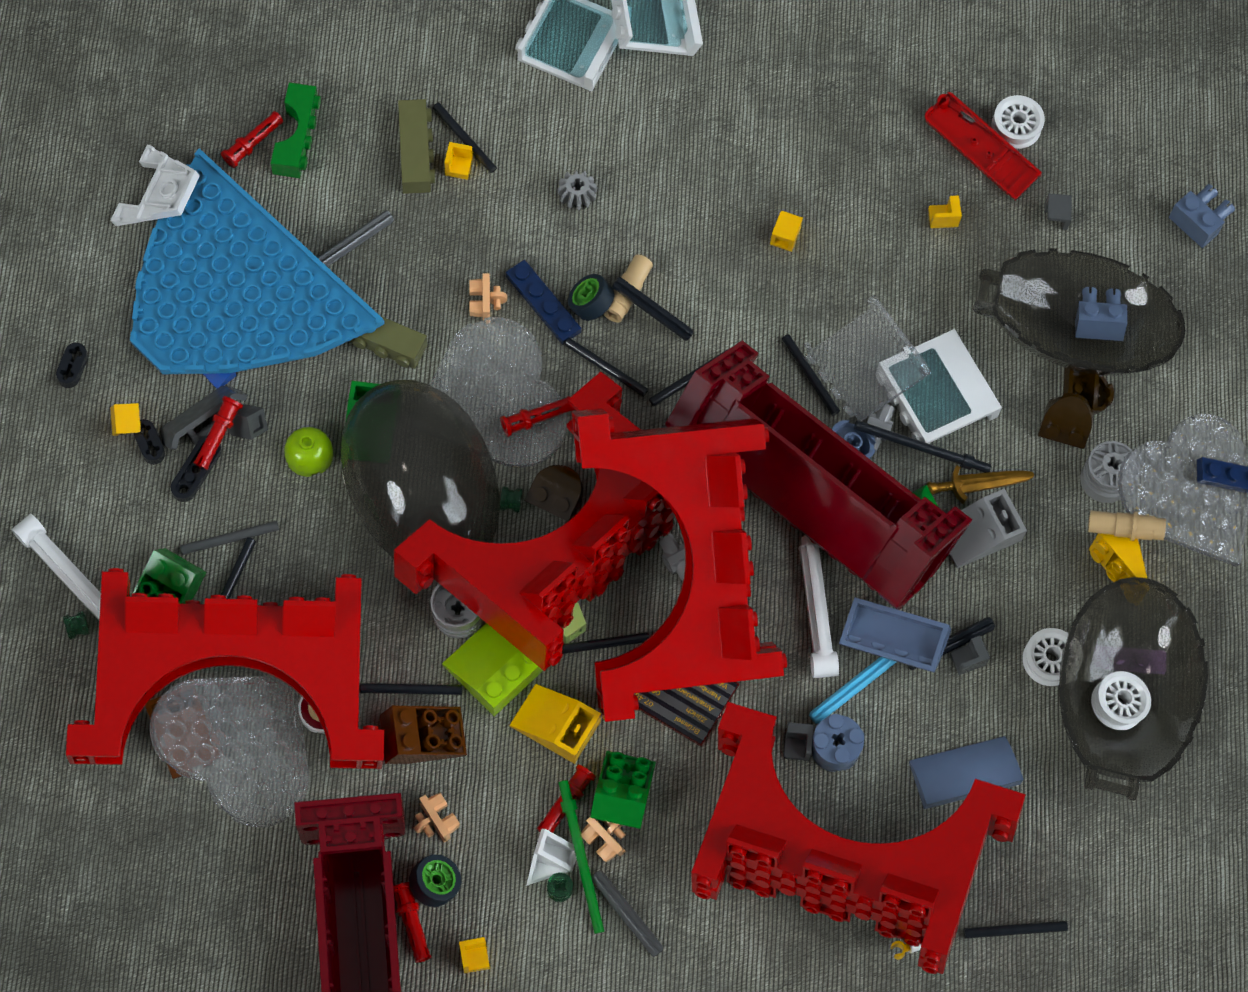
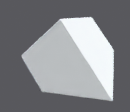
(551, 857)

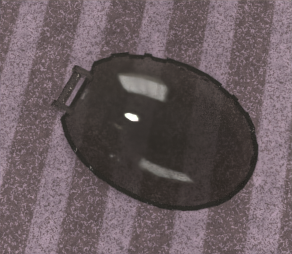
(1039, 304)
(417, 459)
(1145, 632)

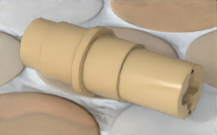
(635, 275)
(1127, 525)

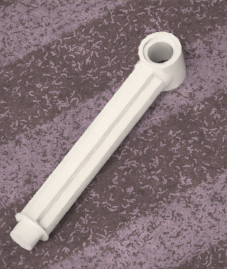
(33, 534)
(823, 659)

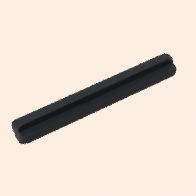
(652, 308)
(965, 635)

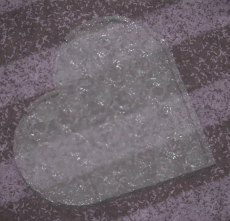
(495, 373)
(1163, 483)
(240, 739)

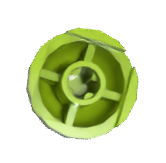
(308, 451)

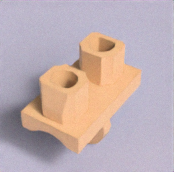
(482, 287)
(443, 826)
(611, 847)

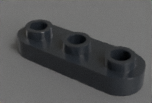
(187, 479)

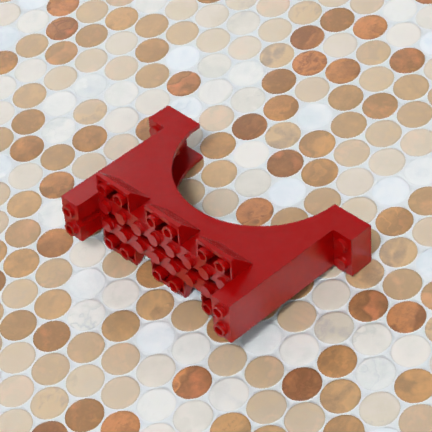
(533, 584)
(711, 626)
(158, 640)
(906, 886)

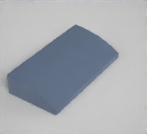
(895, 635)
(951, 773)

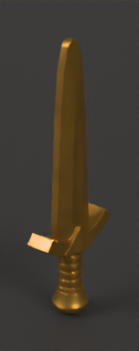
(977, 482)

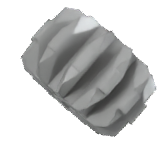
(577, 197)

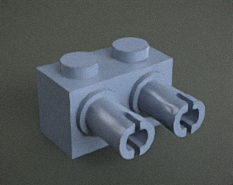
(1197, 218)
(1101, 320)

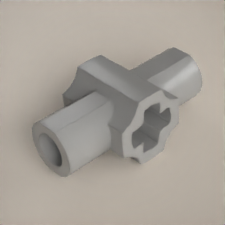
(882, 420)
(674, 555)

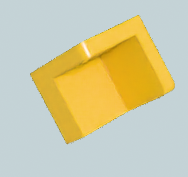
(458, 160)
(945, 215)
(786, 231)
(125, 419)
(474, 955)

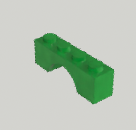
(289, 155)

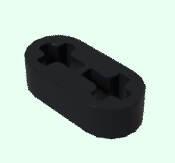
(77, 367)
(153, 439)

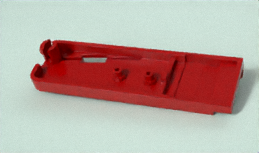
(982, 145)

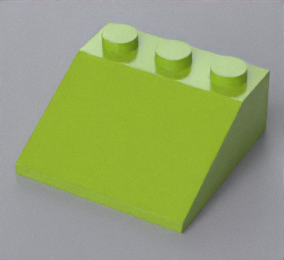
(491, 669)

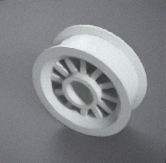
(1018, 109)
(1029, 657)
(1111, 710)

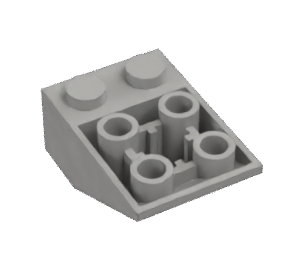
(992, 528)

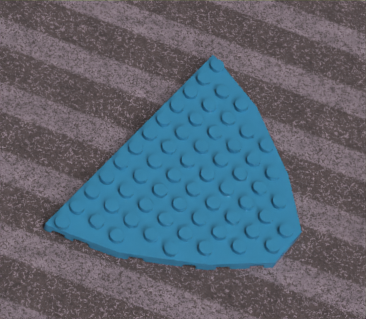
(236, 288)

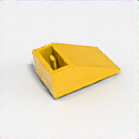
(1118, 556)
(556, 722)

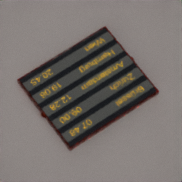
(688, 709)

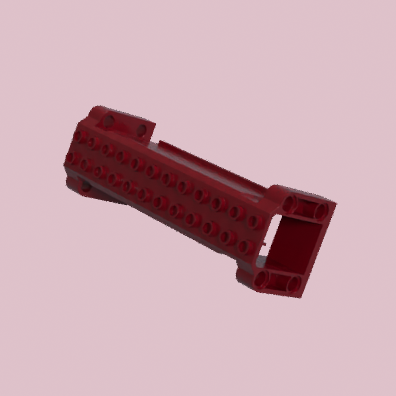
(824, 481)
(354, 889)

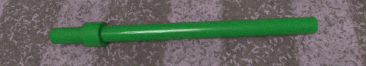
(569, 806)

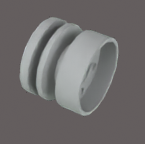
(1097, 477)
(443, 611)

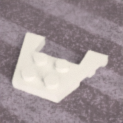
(166, 193)

